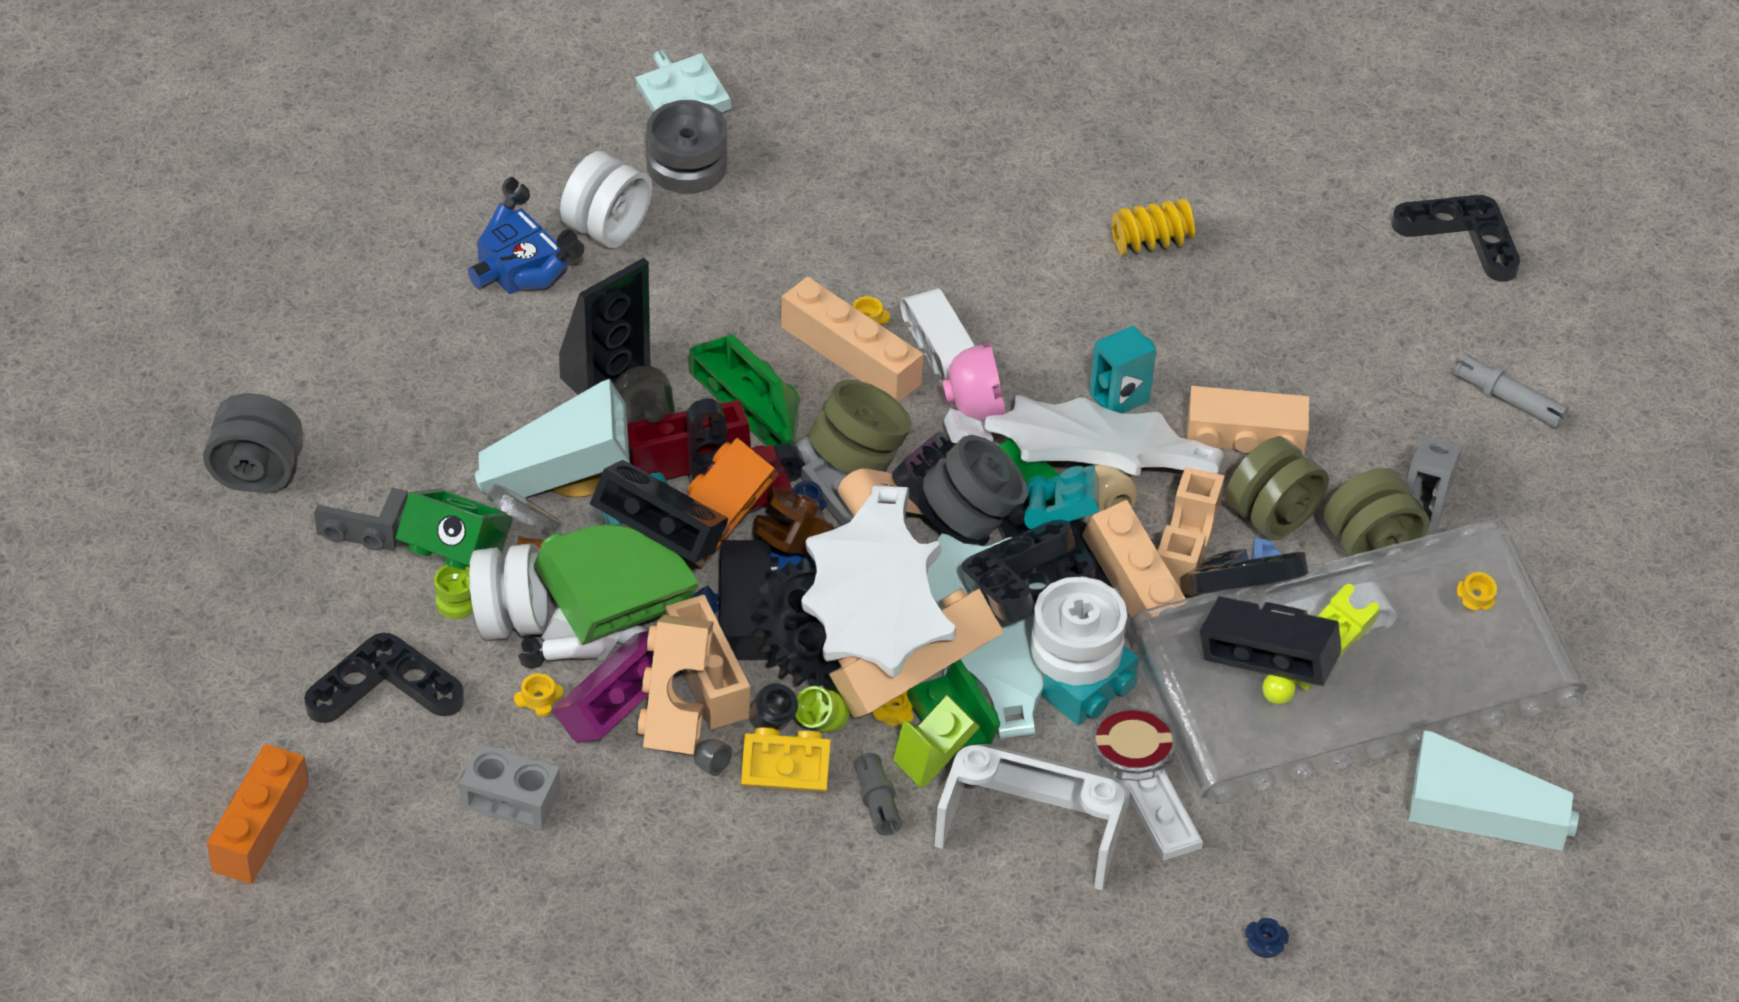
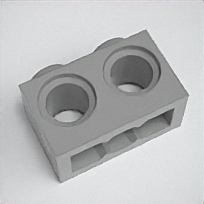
(510, 787)

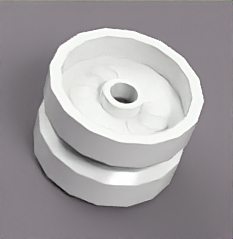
(606, 199)
(508, 592)
(1078, 630)

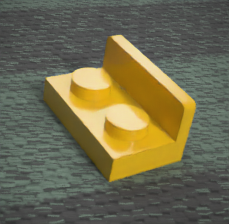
(786, 761)

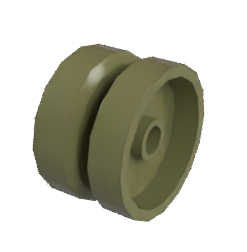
(859, 427)
(1277, 488)
(1375, 512)

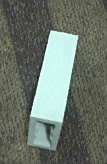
(559, 446)
(1487, 797)

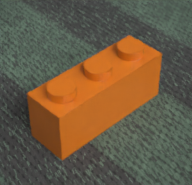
(732, 485)
(257, 813)

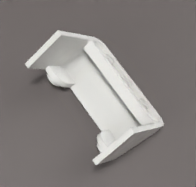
(1041, 781)

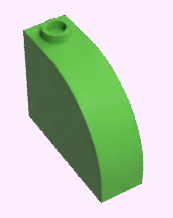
(611, 578)

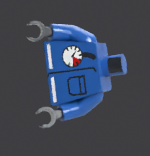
(518, 250)

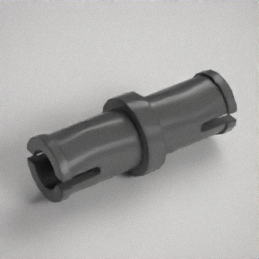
(878, 794)

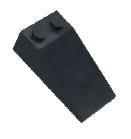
(608, 329)

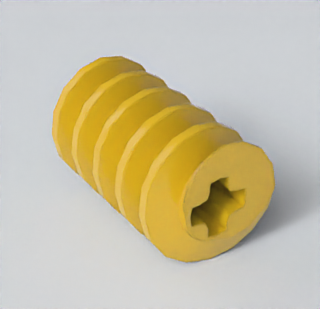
(1152, 224)

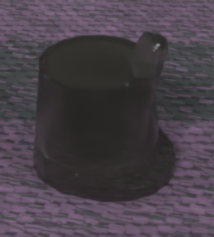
(646, 394)

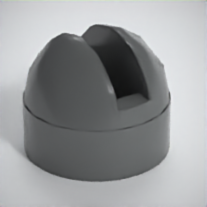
(713, 756)

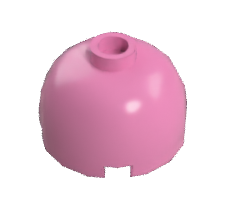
(975, 383)

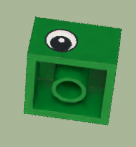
(451, 526)

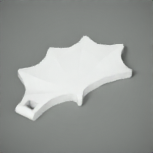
(1099, 436)
(875, 586)

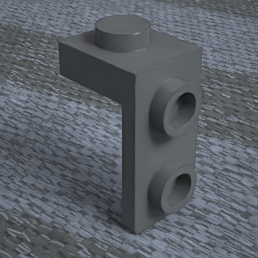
(361, 528)

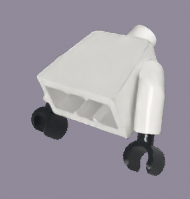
(564, 644)

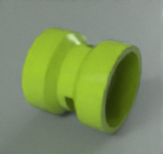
(453, 592)
(815, 703)

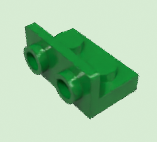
(964, 690)

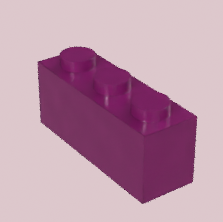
(607, 692)

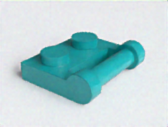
(1074, 494)

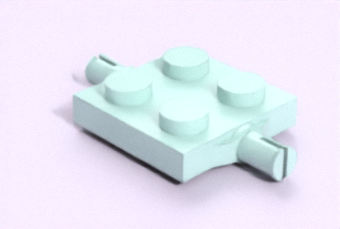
(682, 81)

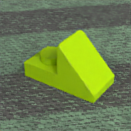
(930, 746)

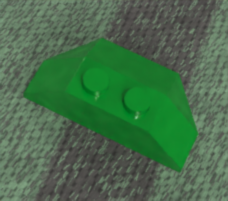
(736, 373)

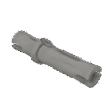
(1498, 384)

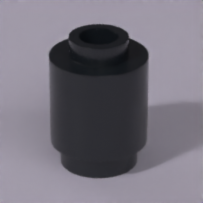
(778, 698)

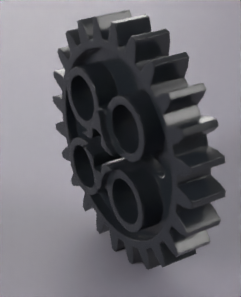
(776, 615)

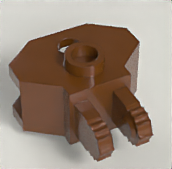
(799, 521)

